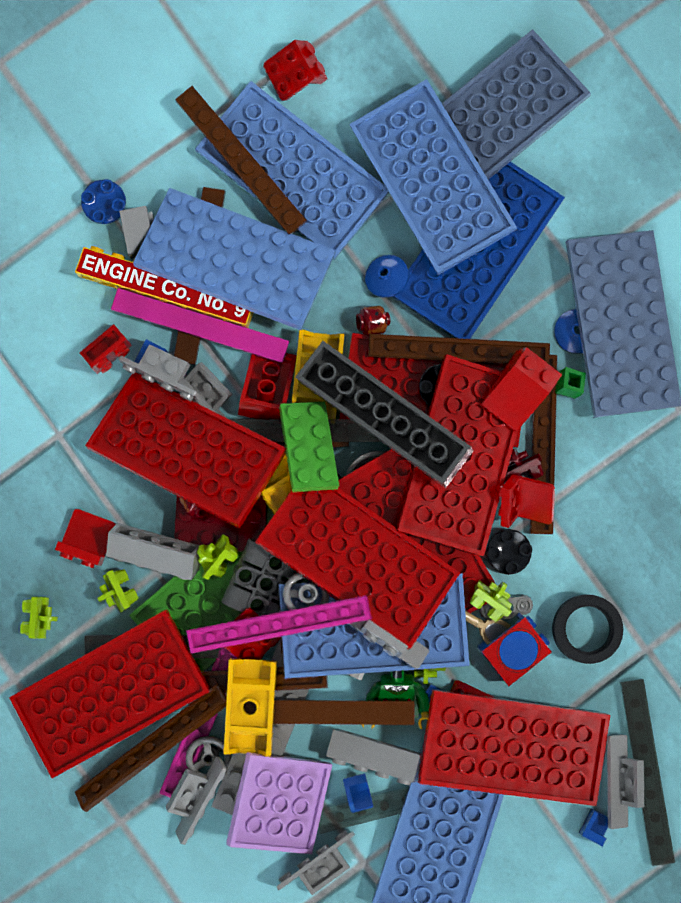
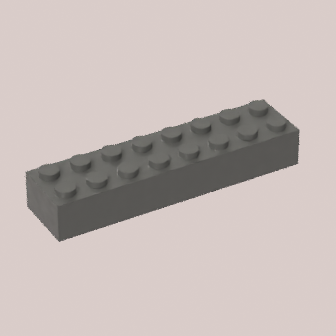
(384, 414)

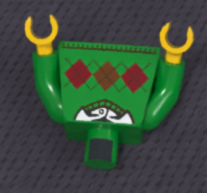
(401, 687)

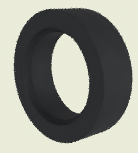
(615, 629)

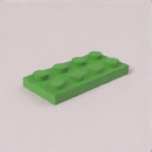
(308, 446)

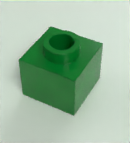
(571, 383)

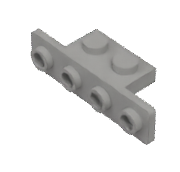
(164, 369)
(208, 386)
(391, 645)
(624, 782)
(193, 796)
(322, 869)

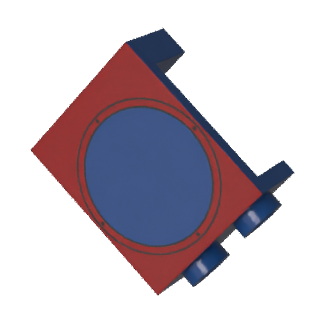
(516, 650)

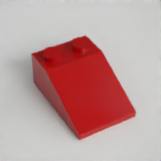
(266, 387)
(520, 388)

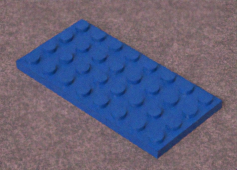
(468, 290)

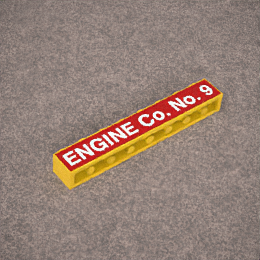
(121, 273)

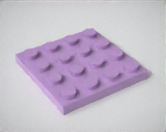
(279, 804)

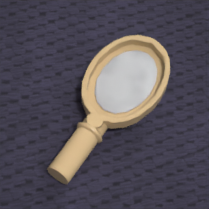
(489, 628)

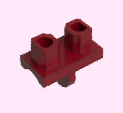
(532, 464)

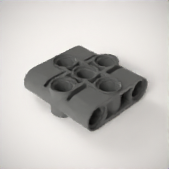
(241, 595)

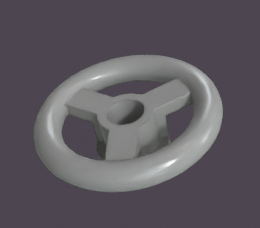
(288, 593)
(207, 750)

